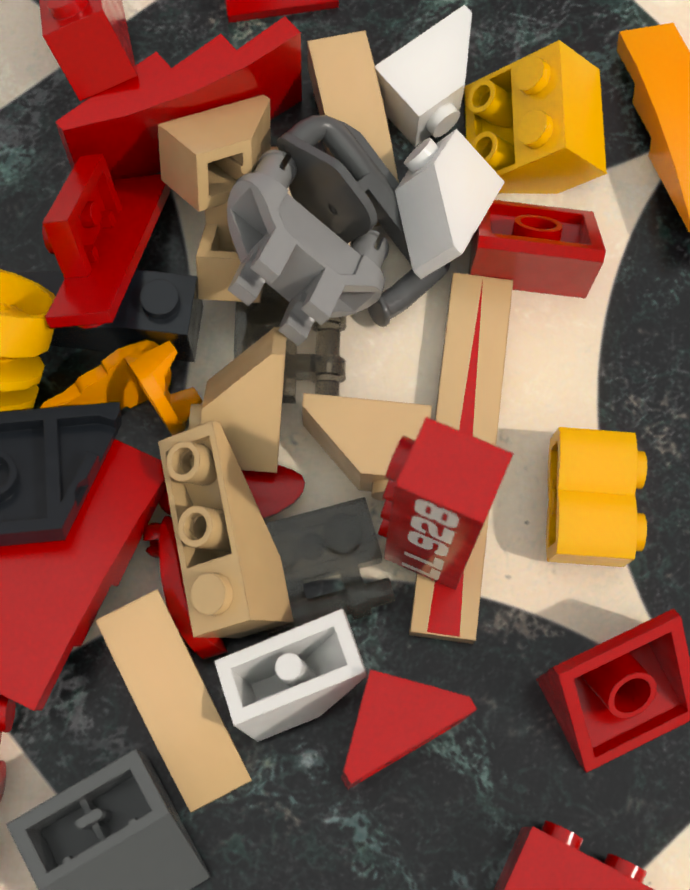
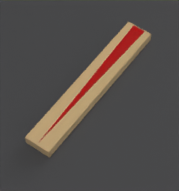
(470, 403)

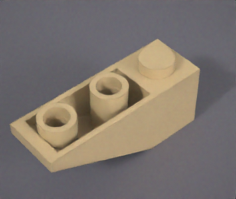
(222, 541)

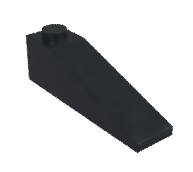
(153, 308)

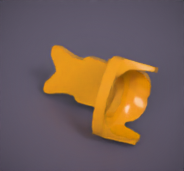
(132, 377)

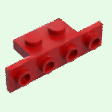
(98, 239)

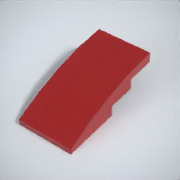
(127, 116)
(58, 586)

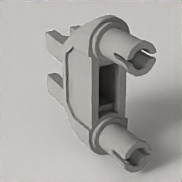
(297, 252)

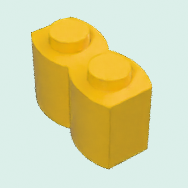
(593, 497)

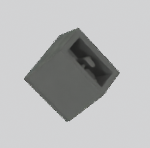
(109, 834)

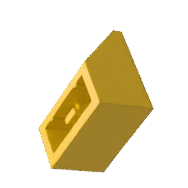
(539, 121)

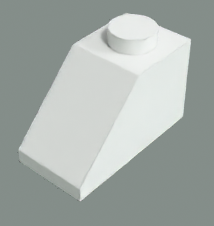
(427, 78)
(443, 200)
(291, 676)

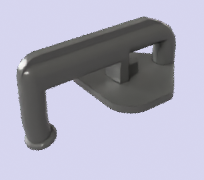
(351, 197)

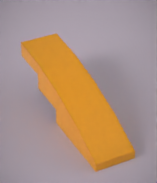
(661, 97)

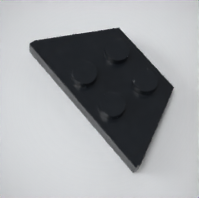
(50, 466)

